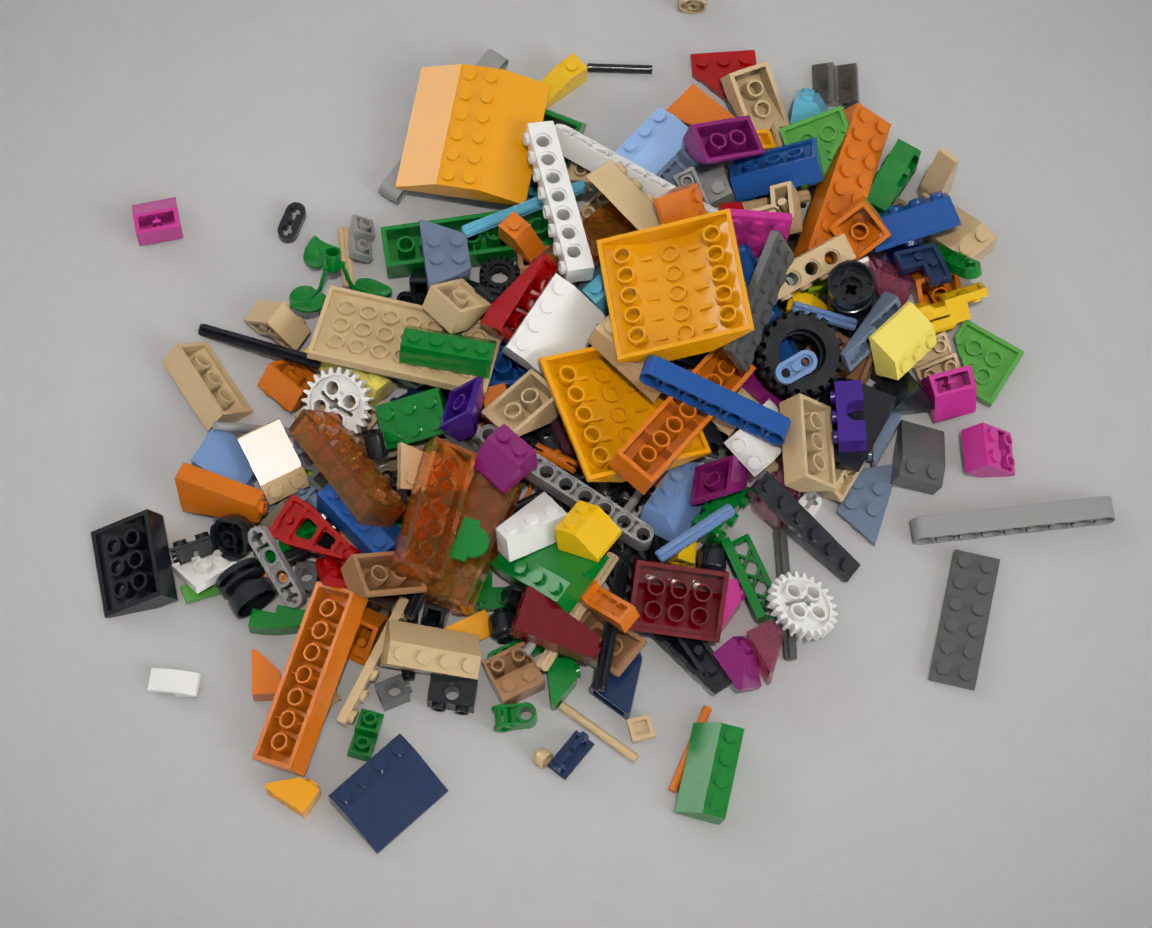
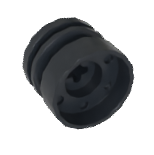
(851, 278)
(246, 587)

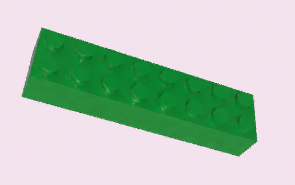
(404, 248)

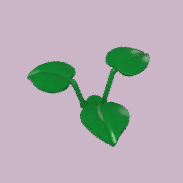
(321, 254)

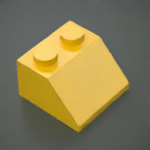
(586, 531)

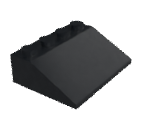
(876, 411)
(134, 564)

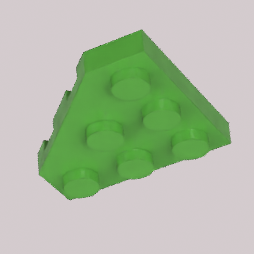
(828, 128)
(989, 358)

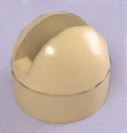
(542, 757)

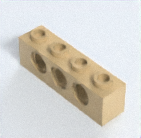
(836, 245)

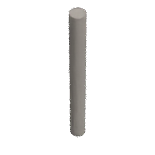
(240, 427)

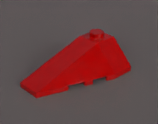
(515, 302)

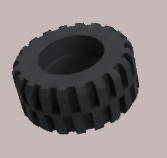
(822, 339)

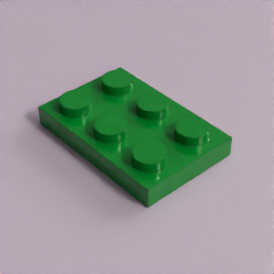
(411, 418)

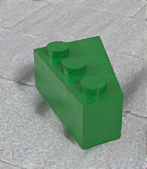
(893, 176)
(736, 500)

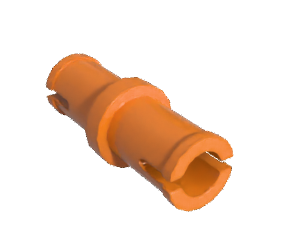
(557, 458)

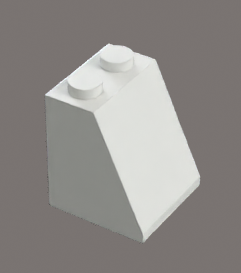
(751, 450)

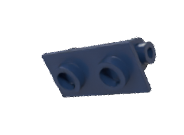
(571, 754)

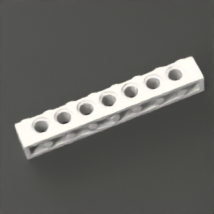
(555, 186)

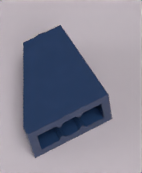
(621, 690)

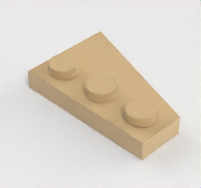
(407, 465)

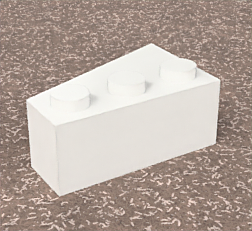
(529, 528)

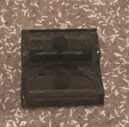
(836, 83)

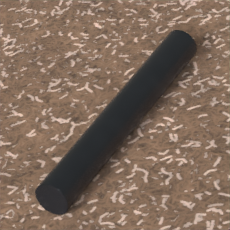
(619, 68)

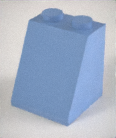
(224, 456)

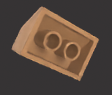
(370, 576)

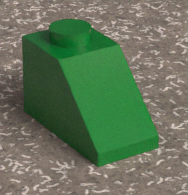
(562, 680)

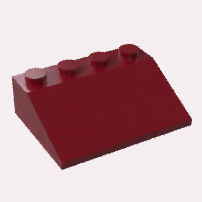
(678, 599)

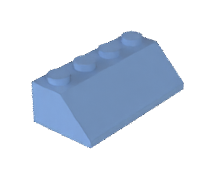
(669, 506)

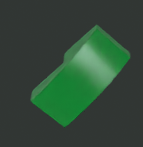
(365, 735)

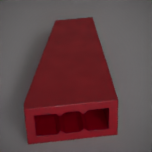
(553, 628)

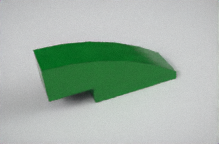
(282, 622)

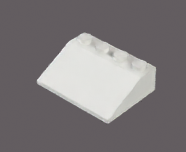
(554, 325)

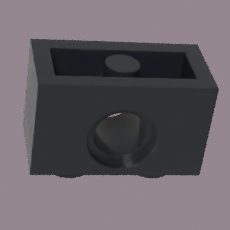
(441, 685)

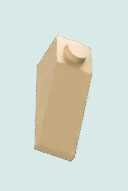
(940, 174)

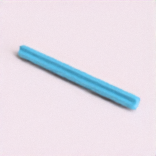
(521, 209)

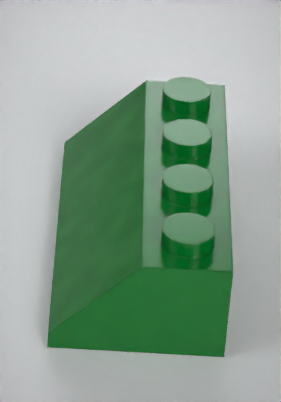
(447, 351)
(709, 771)

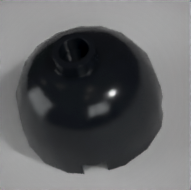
(231, 536)

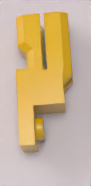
(952, 306)

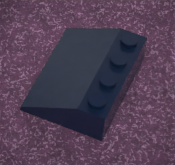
(387, 793)

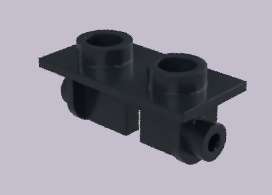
(184, 549)

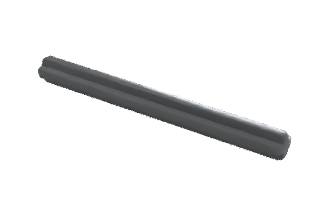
(783, 567)

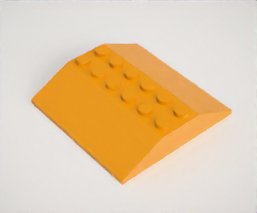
(470, 133)
(675, 288)
(602, 410)

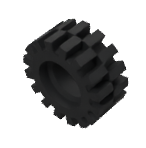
(499, 266)

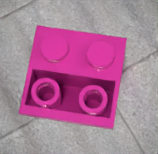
(157, 221)
(951, 393)
(987, 451)

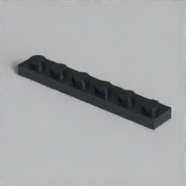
(805, 526)

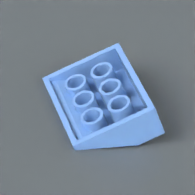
(655, 141)

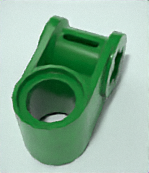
(512, 718)

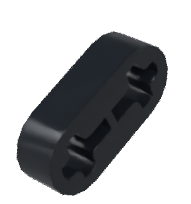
(287, 220)

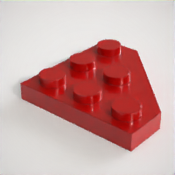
(713, 66)

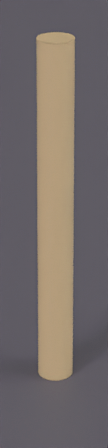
(599, 732)

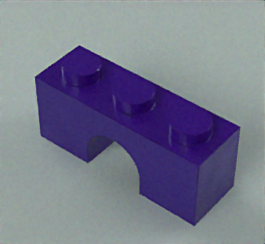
(848, 399)

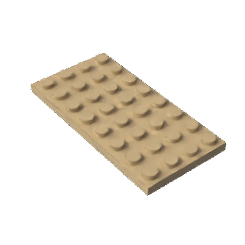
(367, 333)

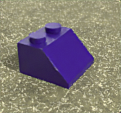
(463, 410)

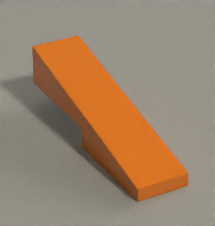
(609, 606)

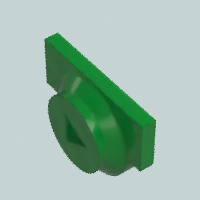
(470, 541)

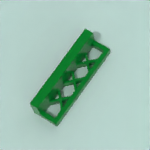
(744, 577)

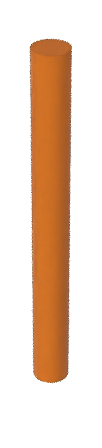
(675, 783)

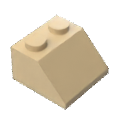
(455, 305)

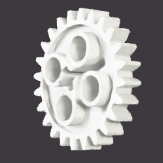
(347, 386)
(801, 606)

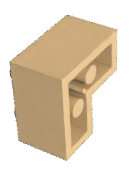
(785, 200)
(278, 322)

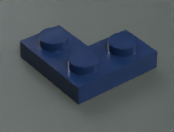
(926, 259)

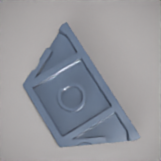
(443, 253)
(867, 501)

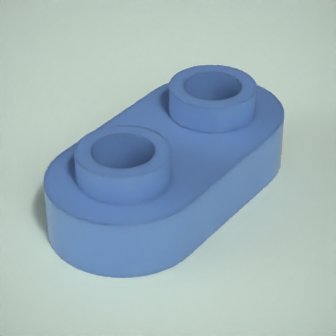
(795, 368)

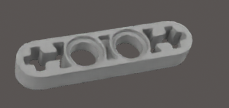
(273, 568)

